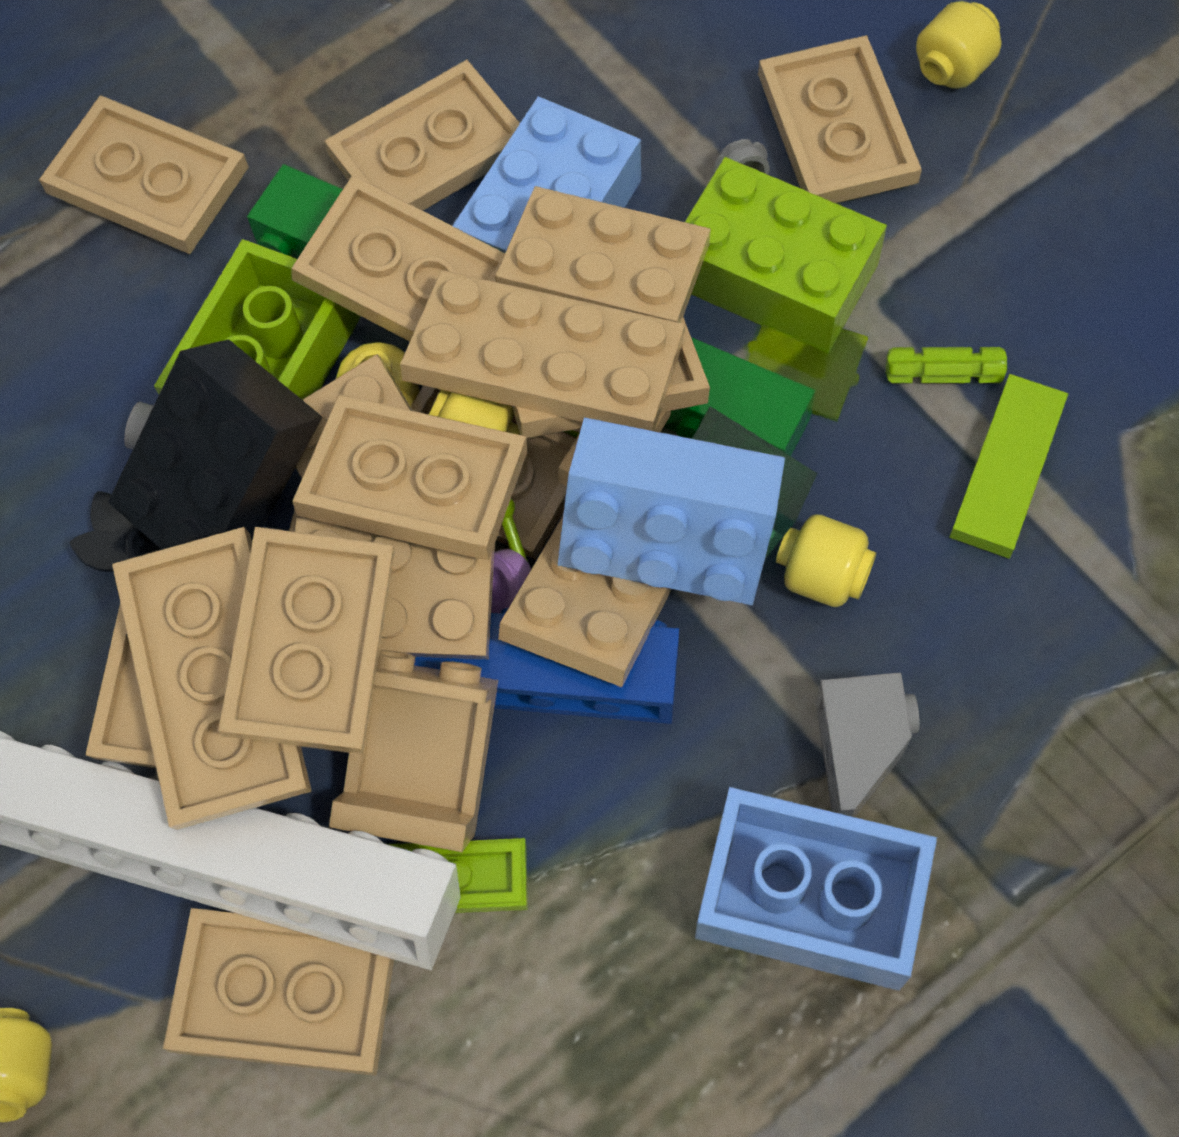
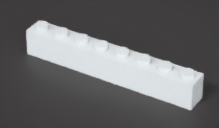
(244, 863)

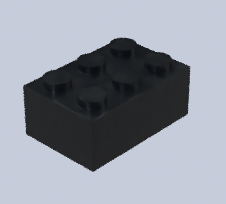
(213, 448)

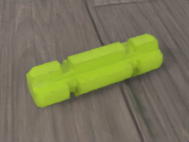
(946, 365)

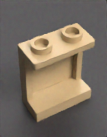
(420, 755)

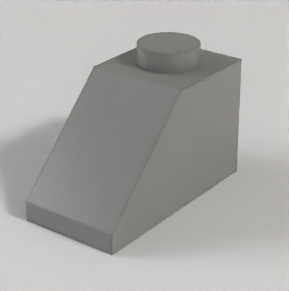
(863, 734)

